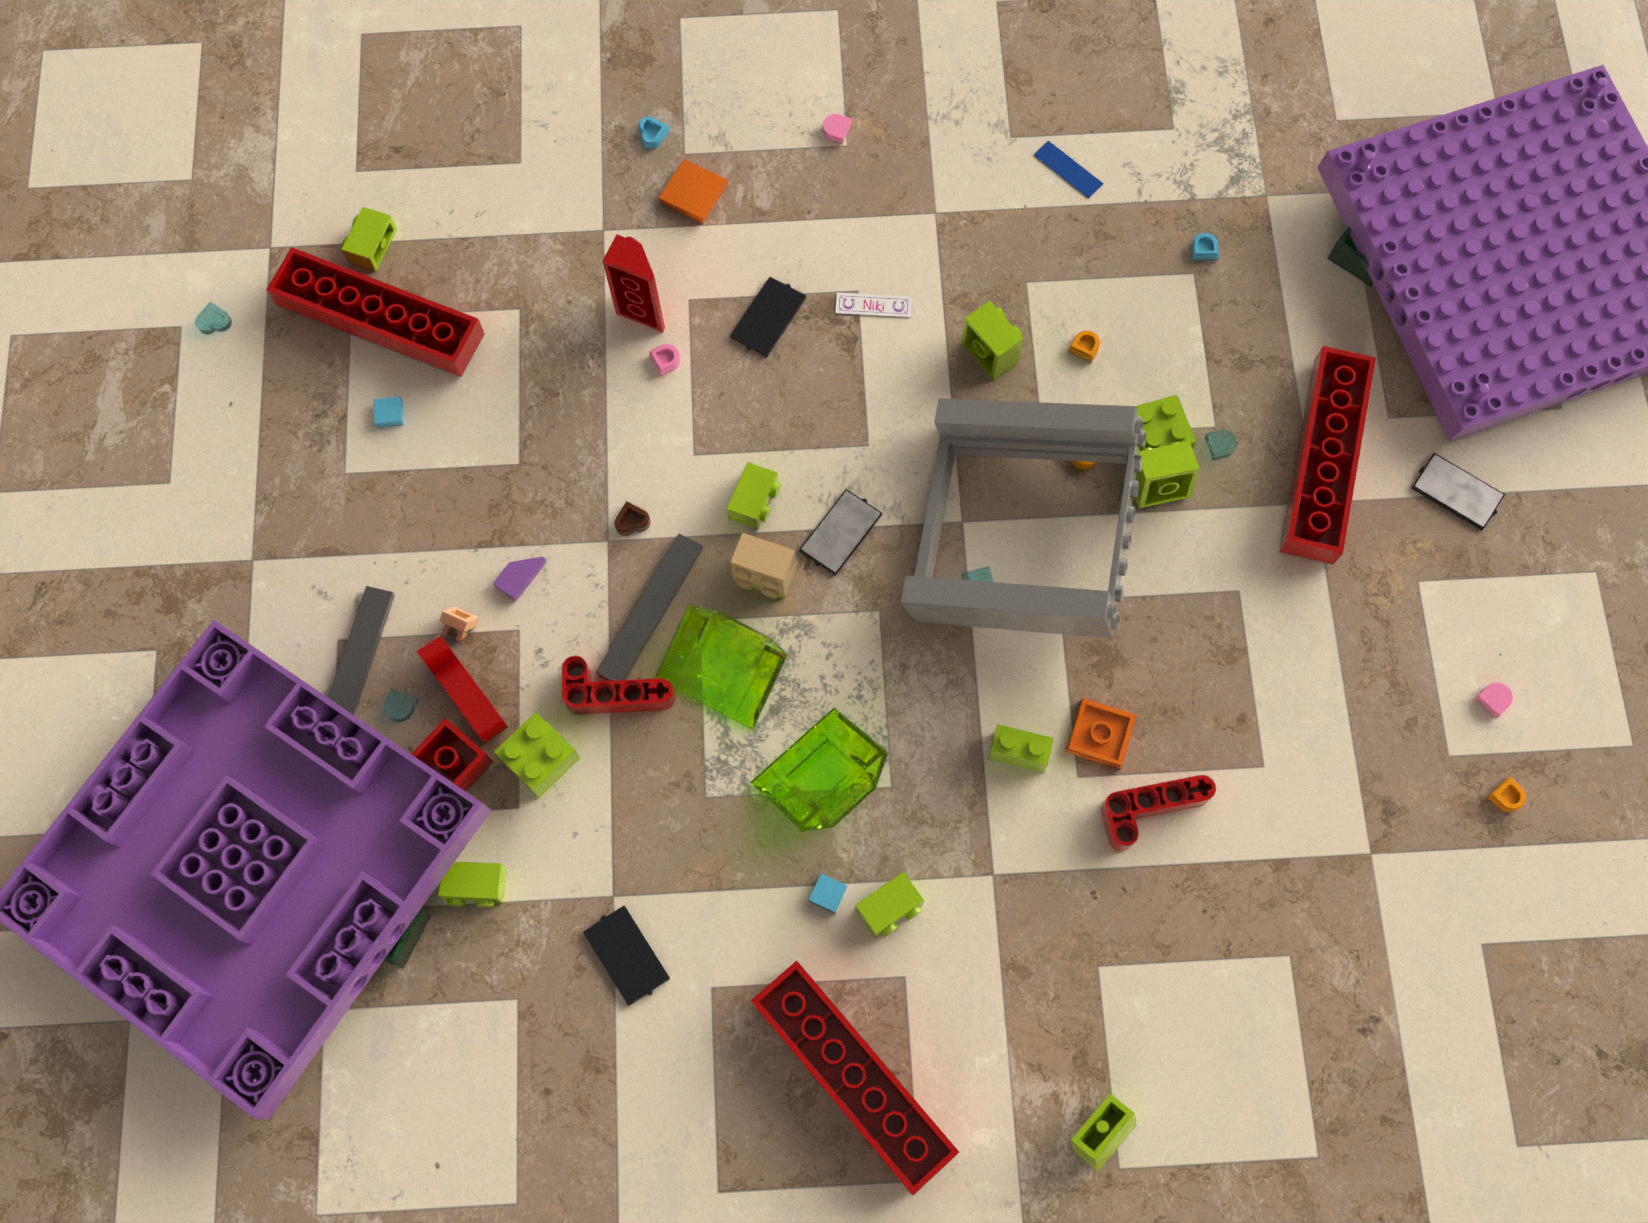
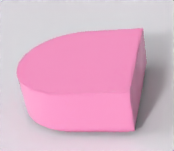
(836, 127)
(665, 358)
(1495, 698)

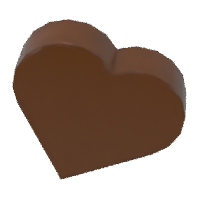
(631, 519)

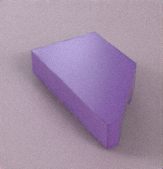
(518, 576)

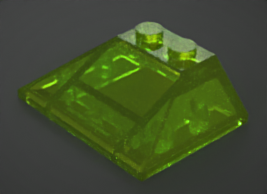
(722, 664)
(823, 773)

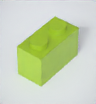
(369, 238)
(753, 495)
(1020, 748)
(473, 883)
(890, 905)
(1104, 1132)

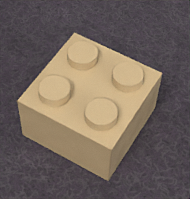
(763, 566)

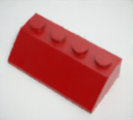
(633, 283)

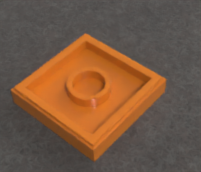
(693, 191)
(1101, 733)

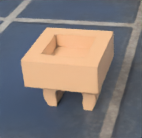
(458, 619)

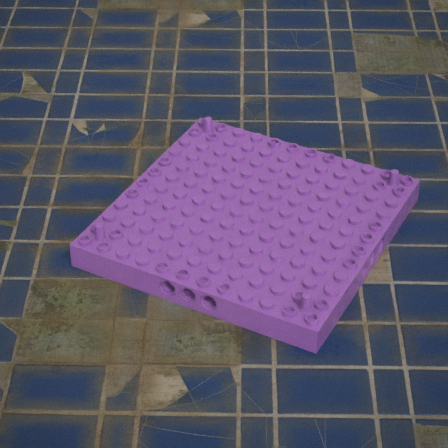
(1508, 246)
(239, 868)

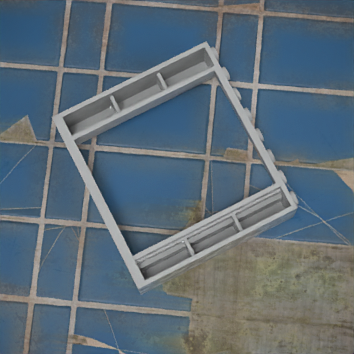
(1027, 432)

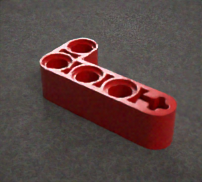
(618, 688)
(462, 689)
(1159, 805)

